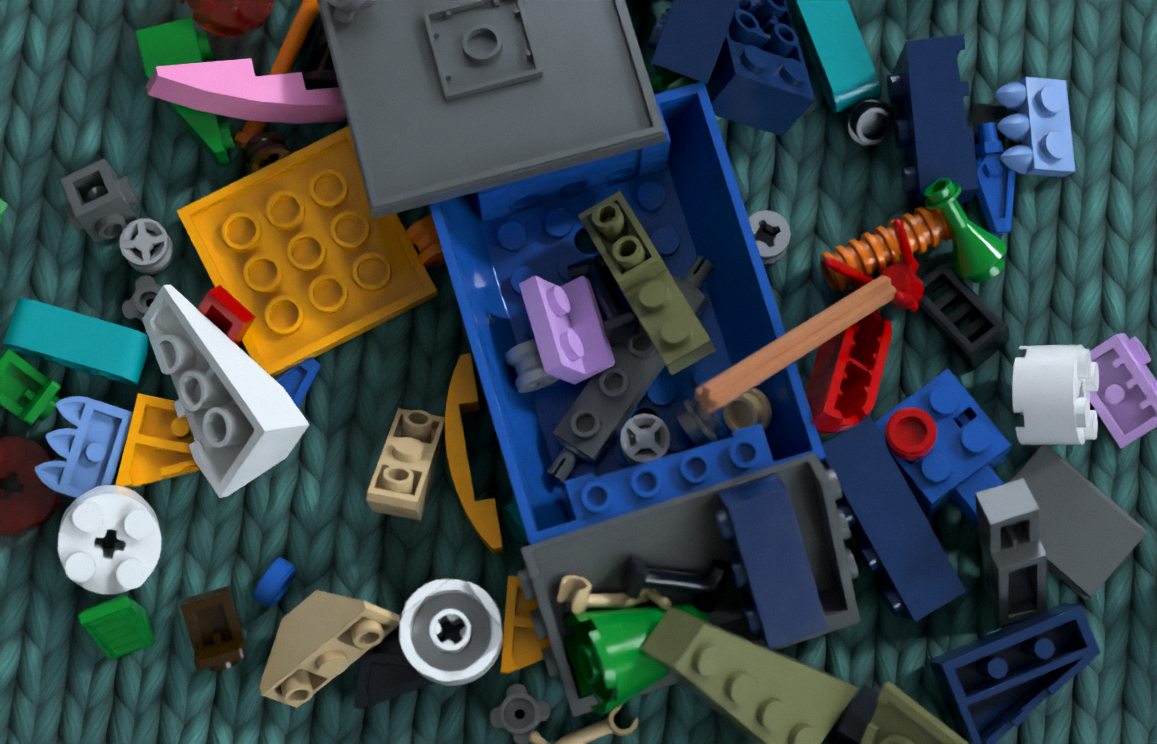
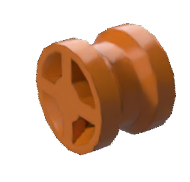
(425, 238)

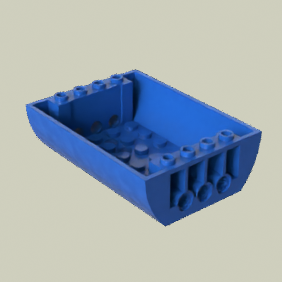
(688, 209)

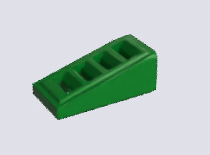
(118, 626)

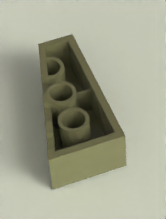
(748, 684)

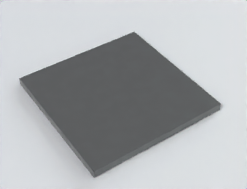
(486, 92)

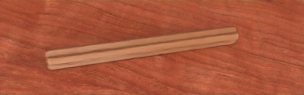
(794, 344)

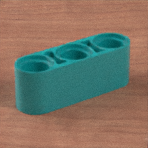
(836, 51)
(77, 341)

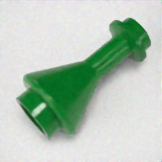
(975, 250)

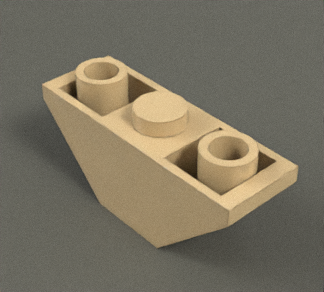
(407, 465)
(320, 643)

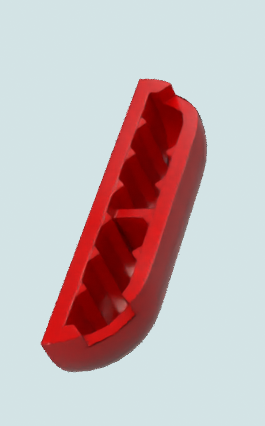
(848, 373)

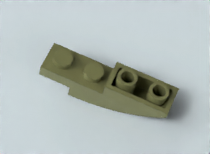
(646, 283)

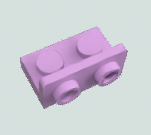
(567, 328)
(1125, 390)

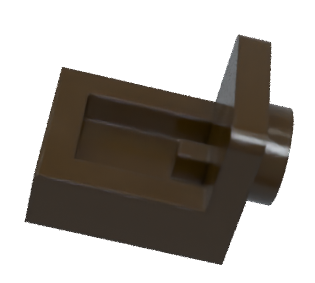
(214, 629)

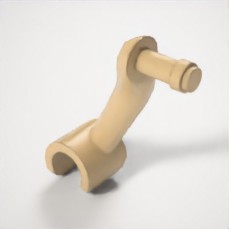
(577, 590)
(590, 732)

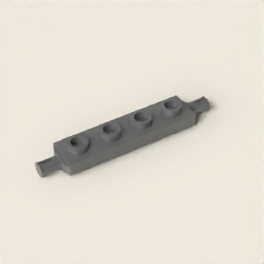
(617, 391)

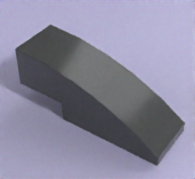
(1012, 551)

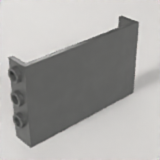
(686, 539)

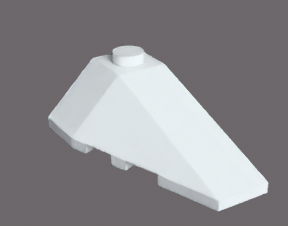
(233, 406)

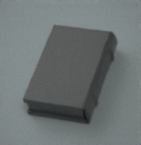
(1078, 523)

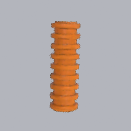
(882, 248)

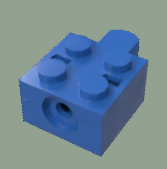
(963, 453)

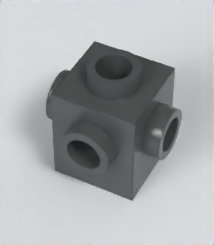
(99, 201)

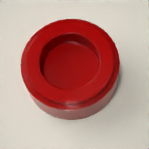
(910, 433)

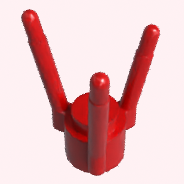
(902, 275)

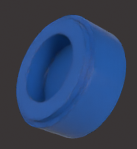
(275, 582)

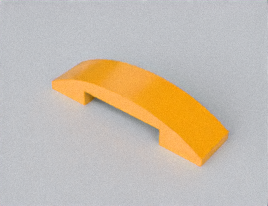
(464, 399)

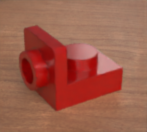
(227, 314)

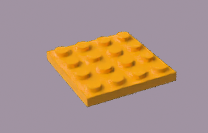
(306, 254)

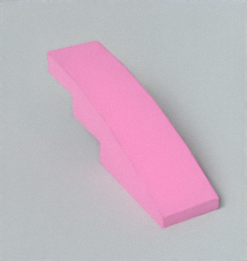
(235, 92)

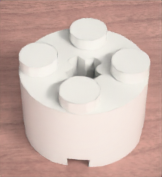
(1054, 394)
(128, 561)
(457, 603)

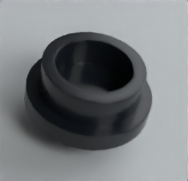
(870, 121)

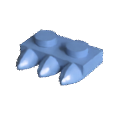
(1039, 126)
(88, 450)

